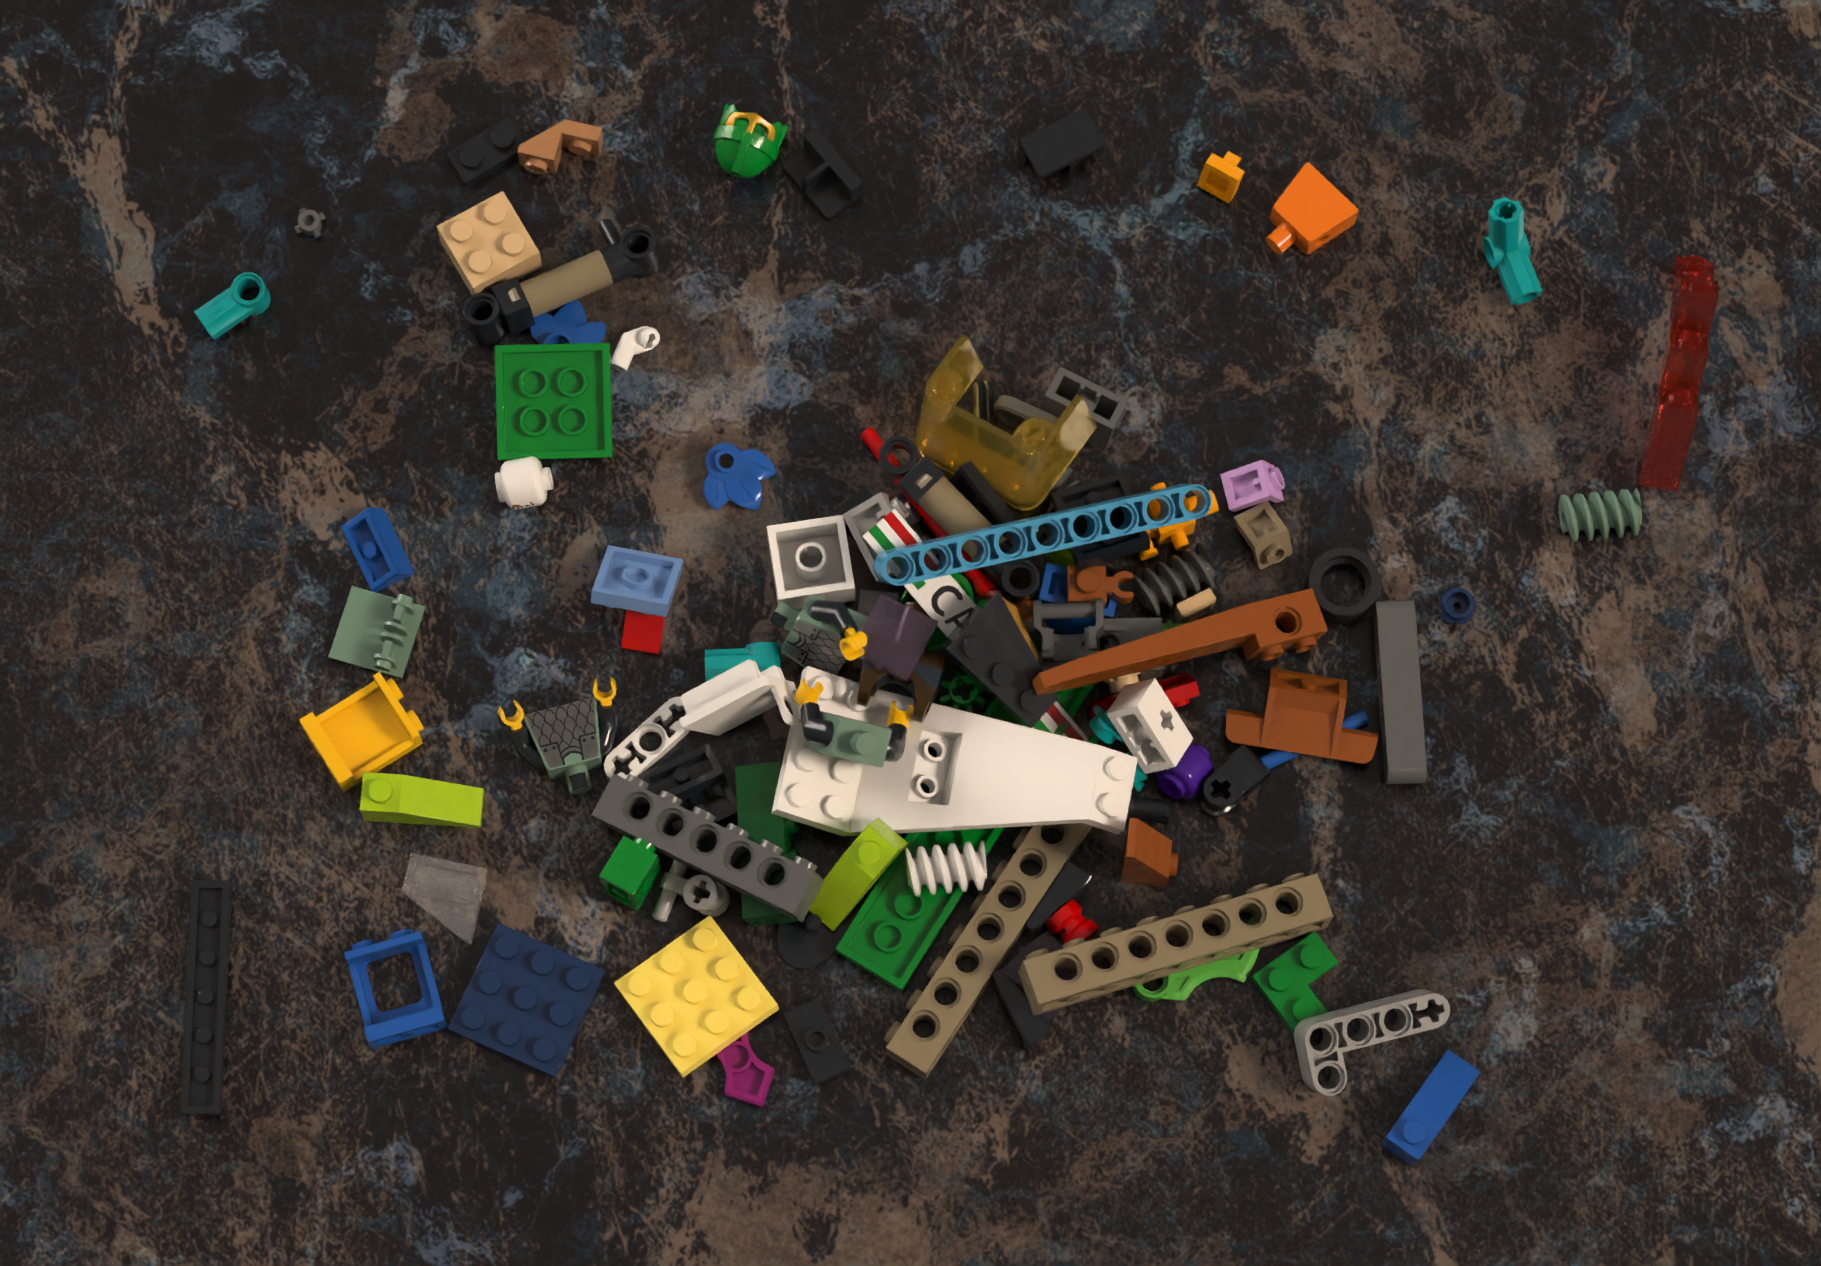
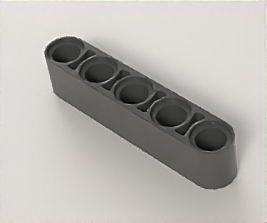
(1399, 692)

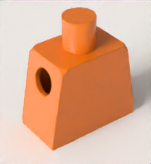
(1309, 213)

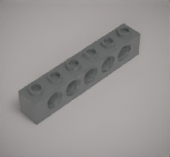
(791, 896)

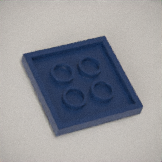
(526, 1000)

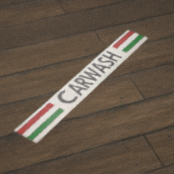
(946, 601)

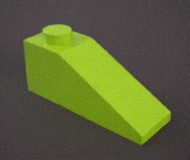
(419, 801)
(856, 872)

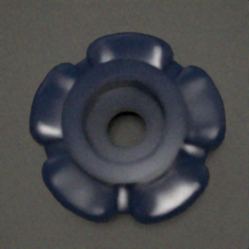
(1459, 596)

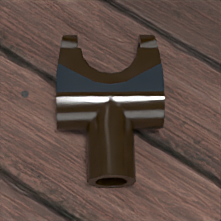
(922, 683)

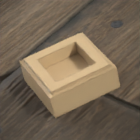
(1195, 607)

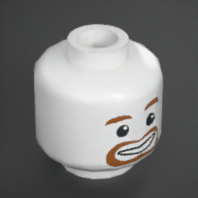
(523, 483)

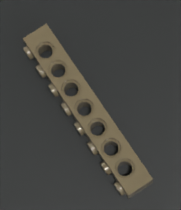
(1049, 992)
(923, 1053)

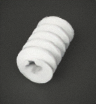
(946, 868)

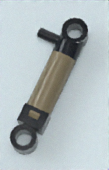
(522, 302)
(954, 513)

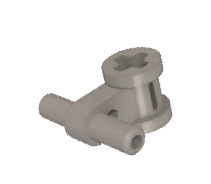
(692, 891)

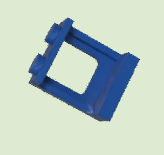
(403, 1022)

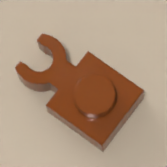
(1092, 583)

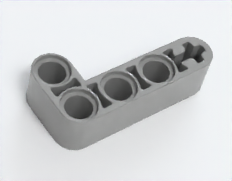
(1371, 1032)

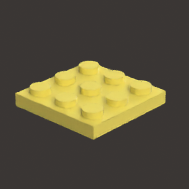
(696, 996)

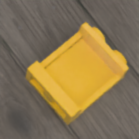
(364, 732)

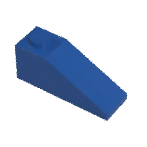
(1430, 1108)

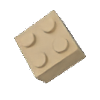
(489, 245)

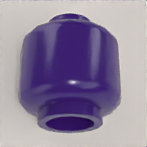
(1188, 776)

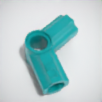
(1509, 251)

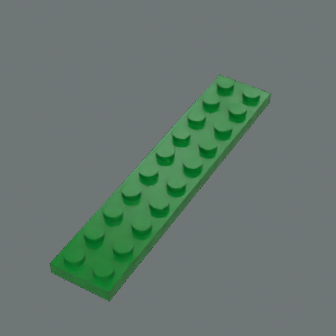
(895, 925)

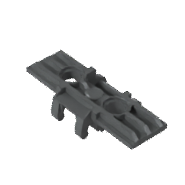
(1066, 648)

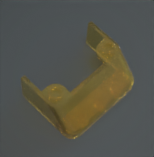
(1016, 465)

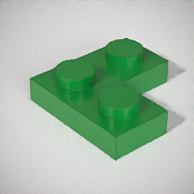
(1288, 979)

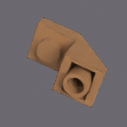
(544, 150)

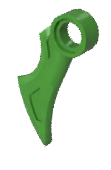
(1181, 984)

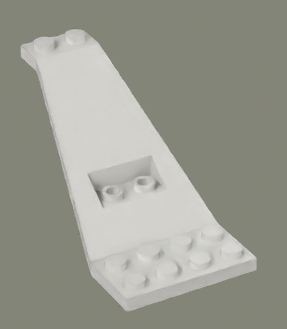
(981, 779)

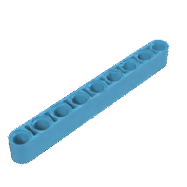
(1061, 528)

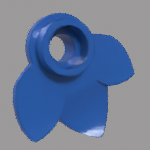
(567, 327)
(740, 481)

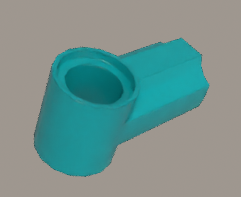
(229, 307)
(720, 660)

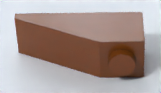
(1147, 856)

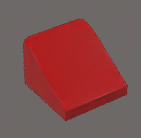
(643, 632)

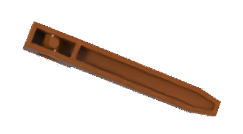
(1246, 626)

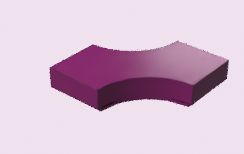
(746, 1075)

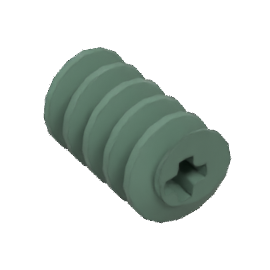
(1600, 513)

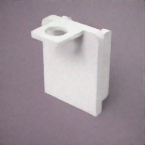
(738, 697)

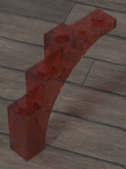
(1681, 373)

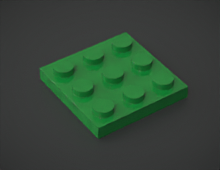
(554, 401)

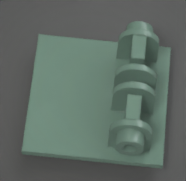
(377, 631)

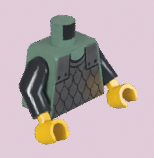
(821, 633)
(848, 736)
(567, 737)

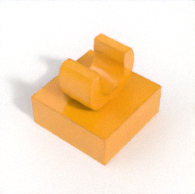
(1221, 176)

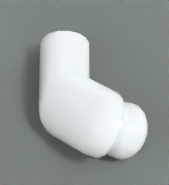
(633, 343)

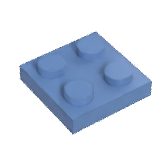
(637, 581)

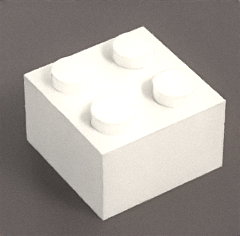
(811, 560)

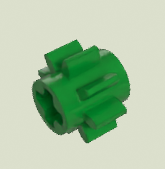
(957, 701)

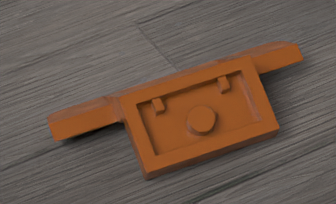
(1303, 718)

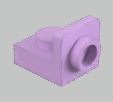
(1252, 485)

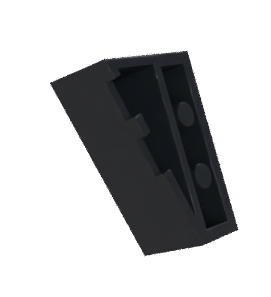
(998, 659)

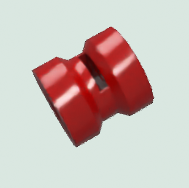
(1071, 924)

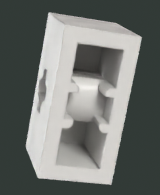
(1150, 726)

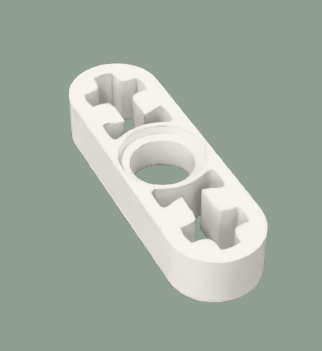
(623, 754)

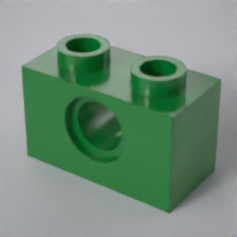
(631, 872)

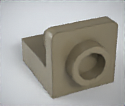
(1264, 534)

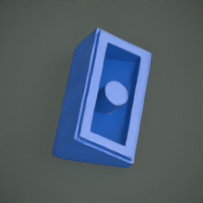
(377, 549)

